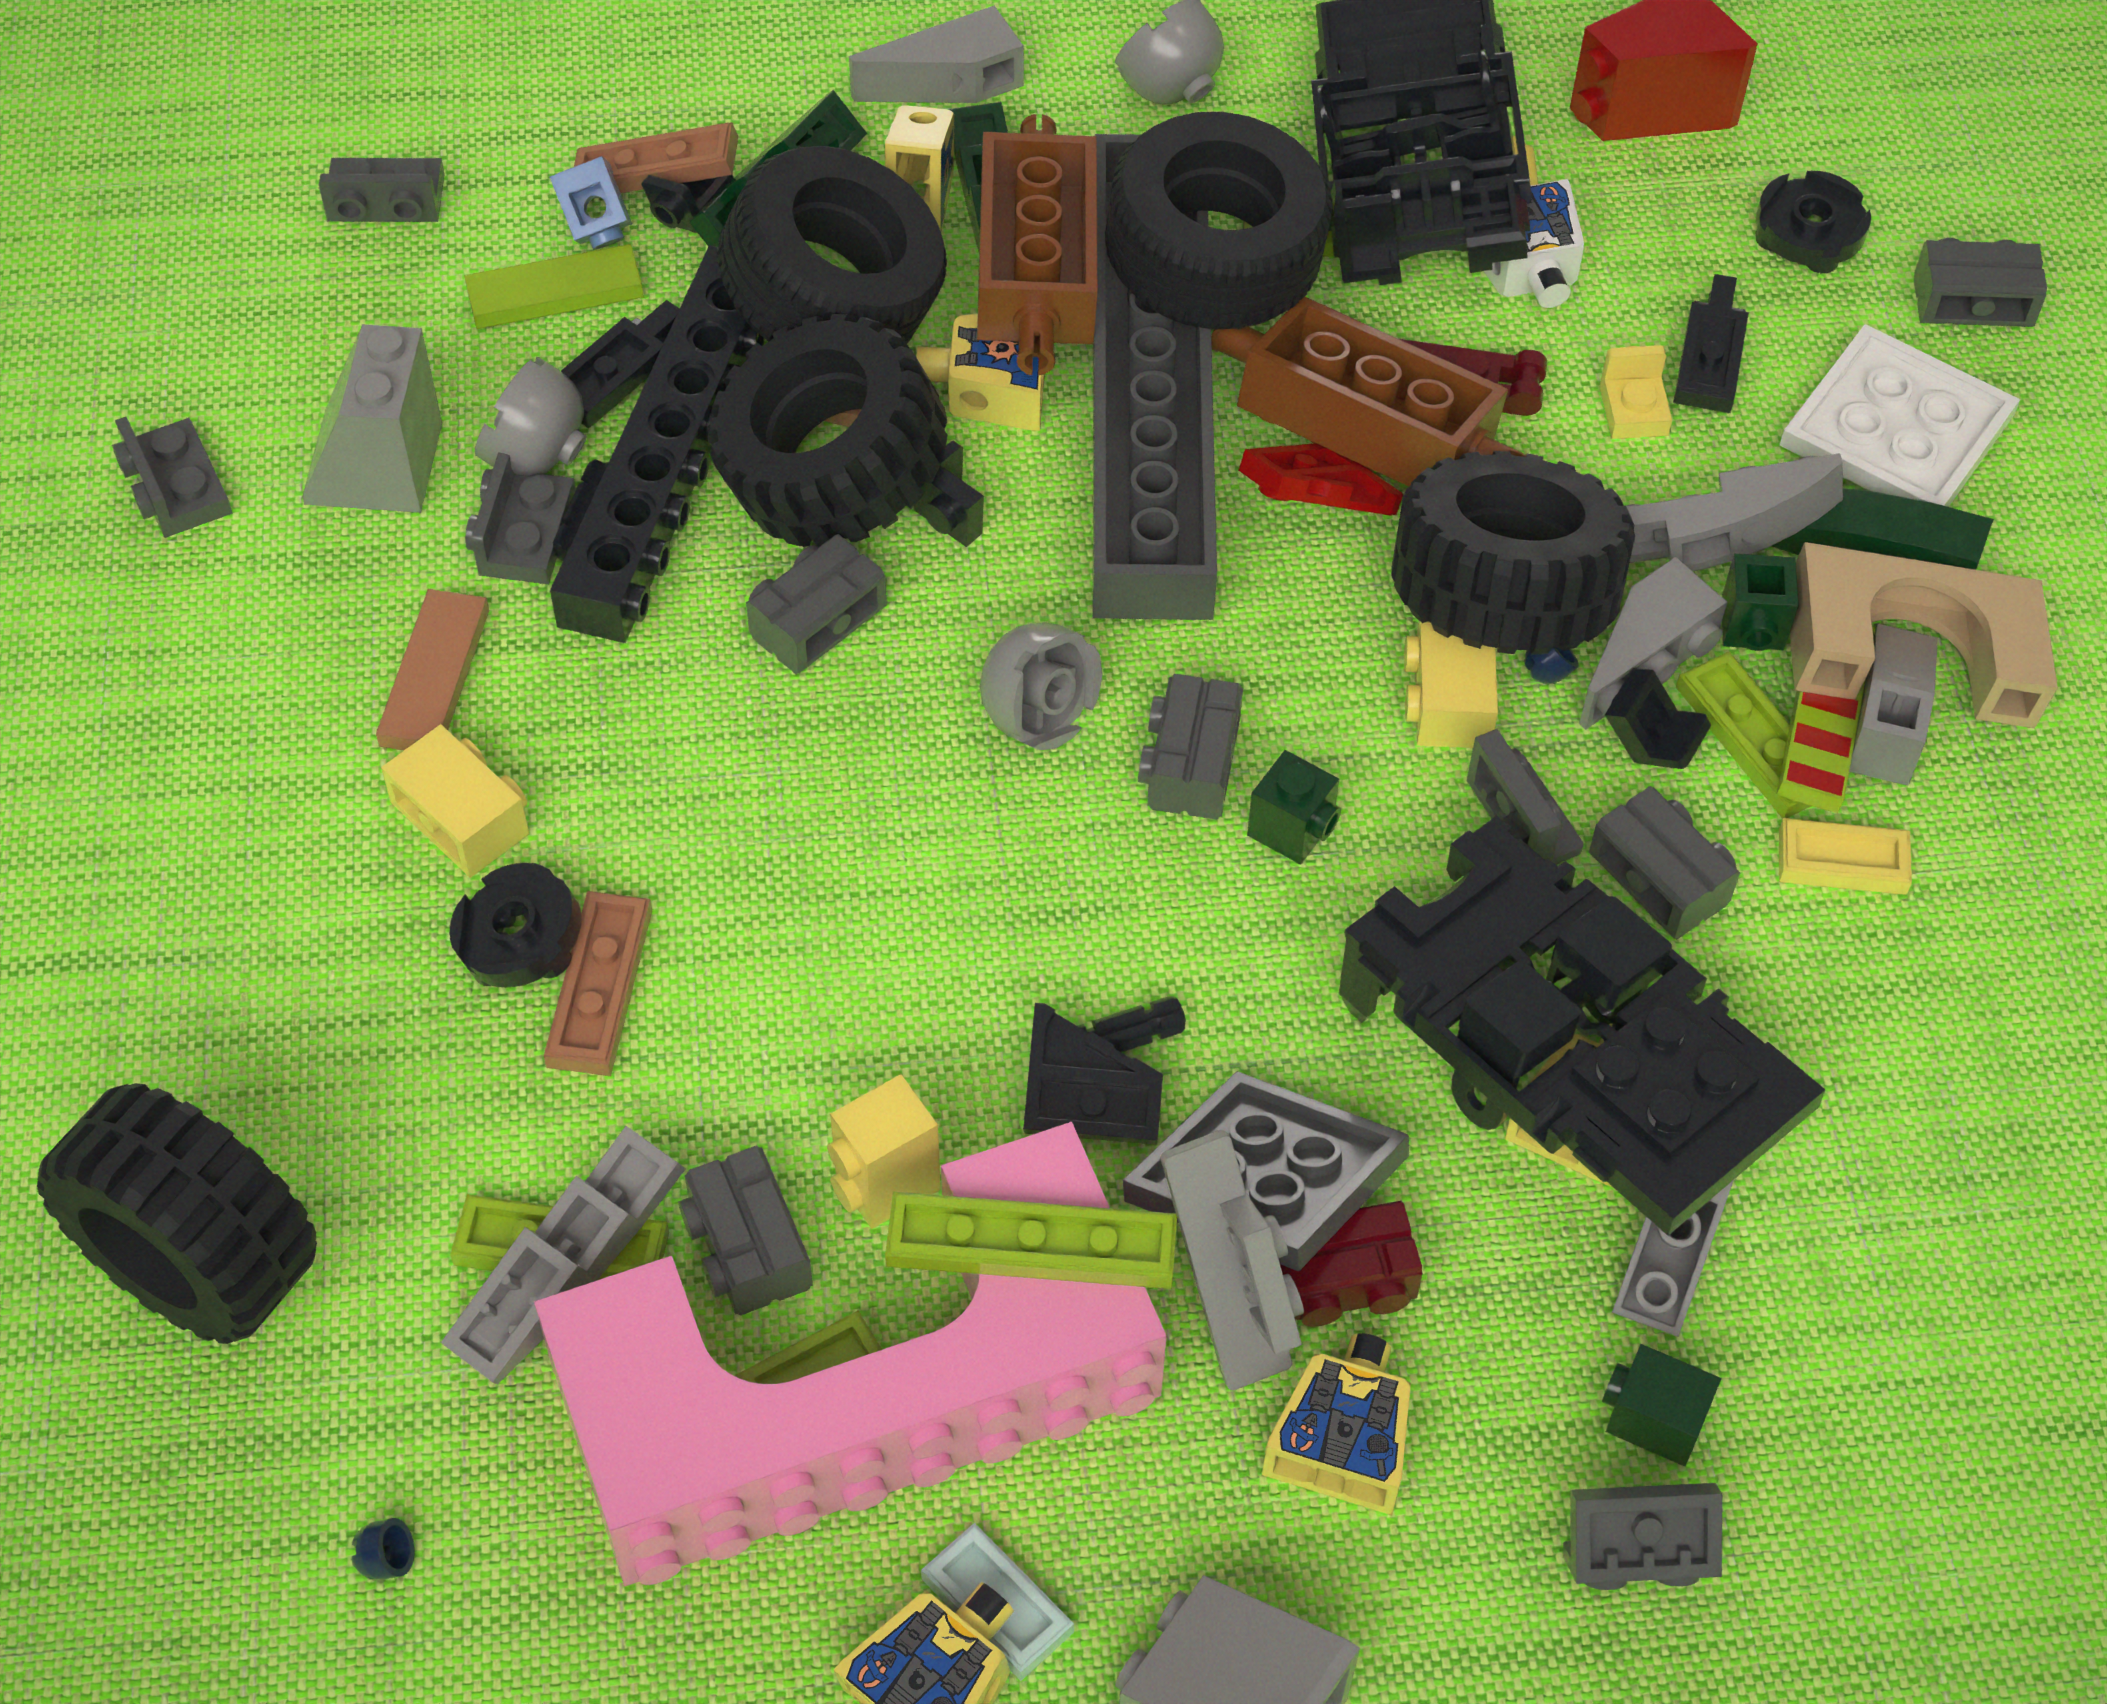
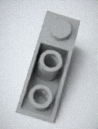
(942, 64)
(1659, 628)
(1895, 705)
(1668, 1268)

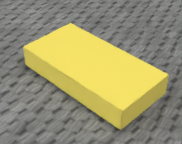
(1845, 856)

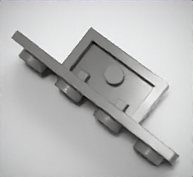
(1233, 1261)

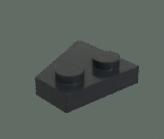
(1088, 1083)

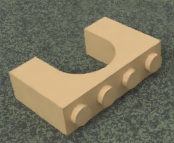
(1986, 615)

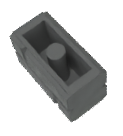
(1980, 283)
(815, 603)
(1193, 746)
(1665, 861)
(747, 1231)

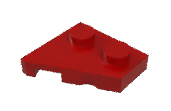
(1318, 477)

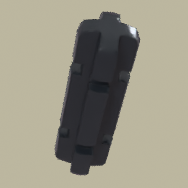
(578, 507)
(1136, 1026)

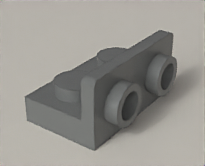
(383, 189)
(173, 476)
(518, 523)
(1517, 795)
(1645, 1535)

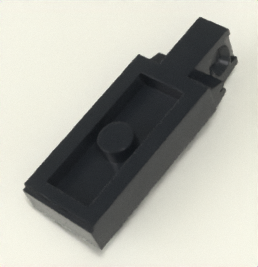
(1712, 350)
(619, 361)

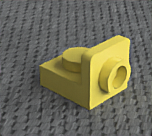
(1635, 392)

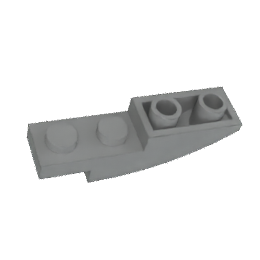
(1746, 516)

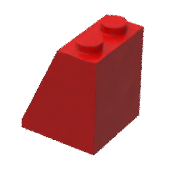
(1662, 70)

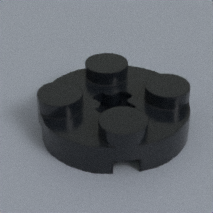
(1810, 243)
(536, 949)

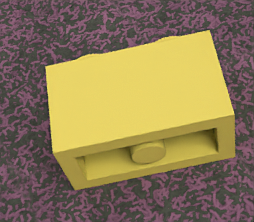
(1452, 689)
(457, 799)
(883, 1147)

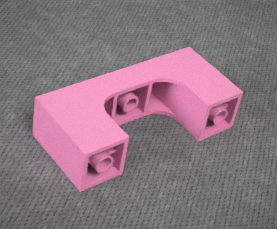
(710, 1462)

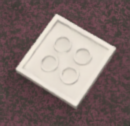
(1900, 419)

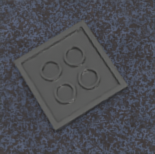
(1294, 1158)

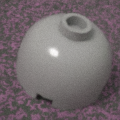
(1174, 57)
(535, 421)
(1040, 683)

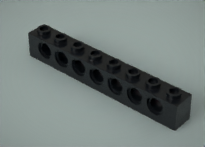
(653, 467)

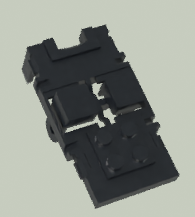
(1454, 81)
(1655, 1109)

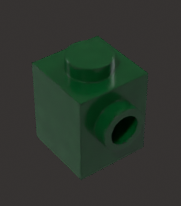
(1759, 602)
(1293, 807)
(1660, 1403)

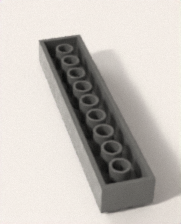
(1149, 446)

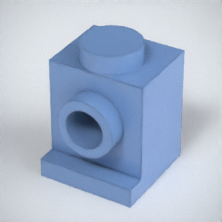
(581, 185)

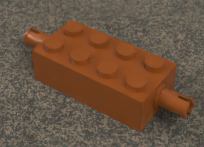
(1038, 241)
(1363, 392)

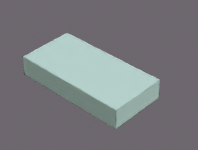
(1035, 1625)

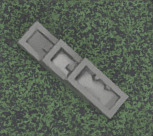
(566, 1251)

